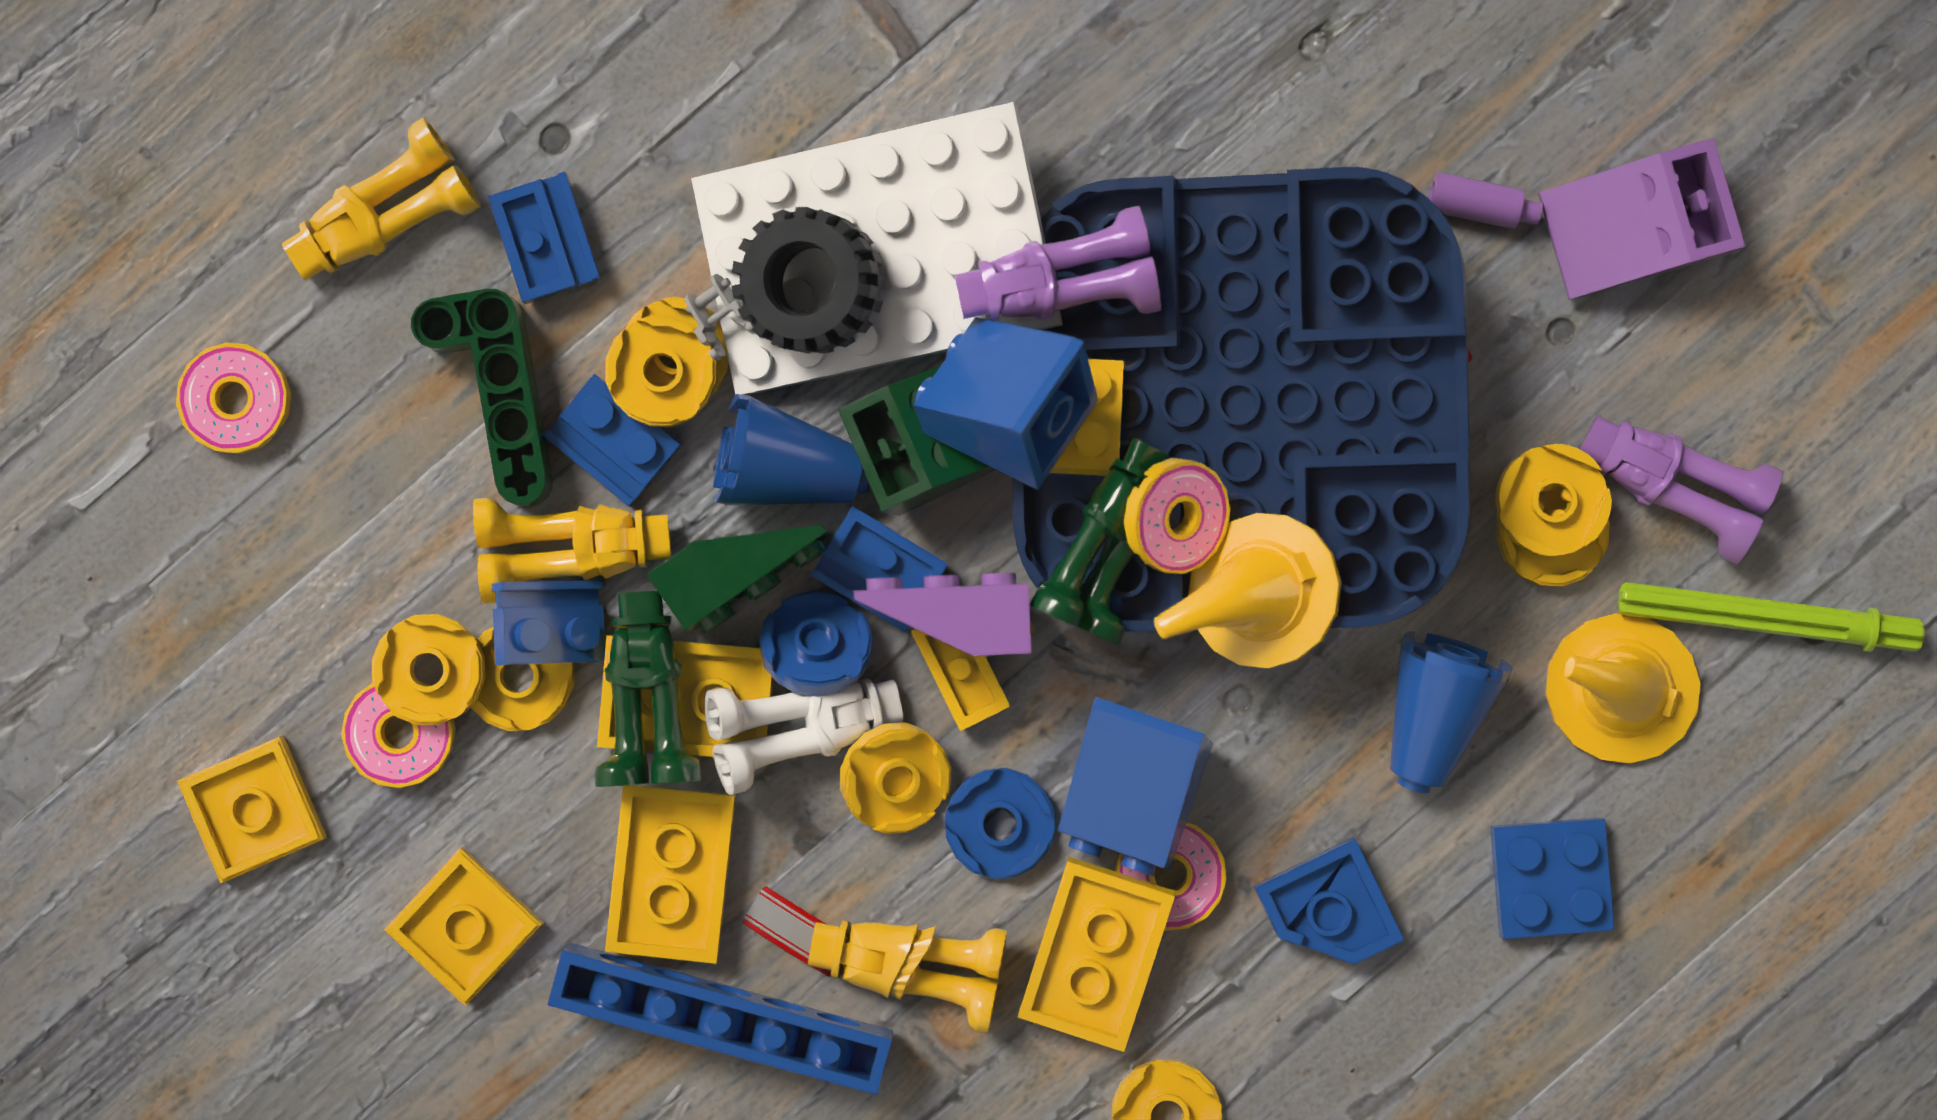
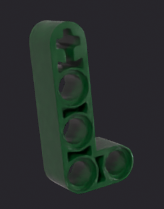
(496, 400)

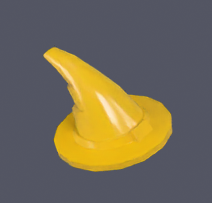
(1261, 594)
(1622, 688)

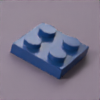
(1552, 878)

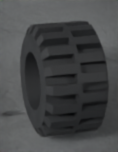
(764, 270)

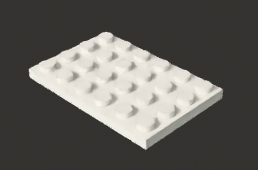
(926, 198)

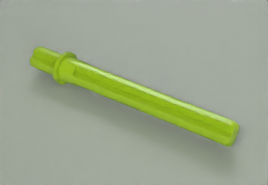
(1772, 617)

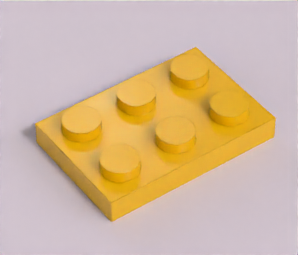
(703, 669)
(670, 873)
(1096, 954)

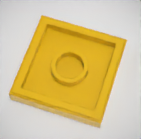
(252, 809)
(464, 926)

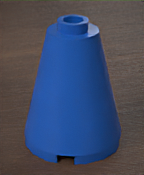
(783, 460)
(1439, 706)

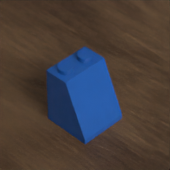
(1009, 397)
(1133, 786)

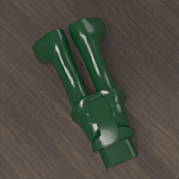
(1104, 516)
(640, 660)

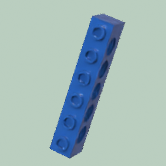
(720, 1018)

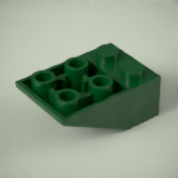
(895, 453)
(717, 572)

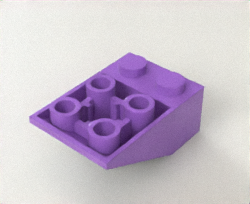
(1642, 219)
(971, 618)

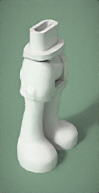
(829, 719)

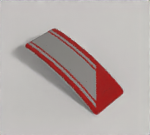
(783, 924)

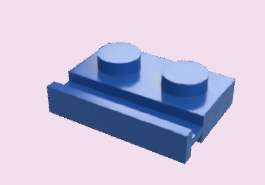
(544, 238)
(609, 443)
(871, 551)
(548, 622)

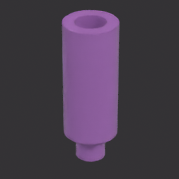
(1482, 201)

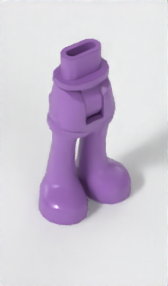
(1027, 282)
(1648, 466)

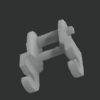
(707, 327)

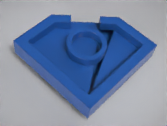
(1331, 905)

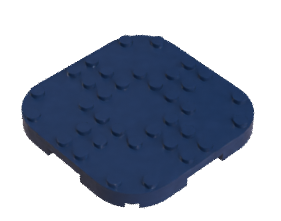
(1295, 355)

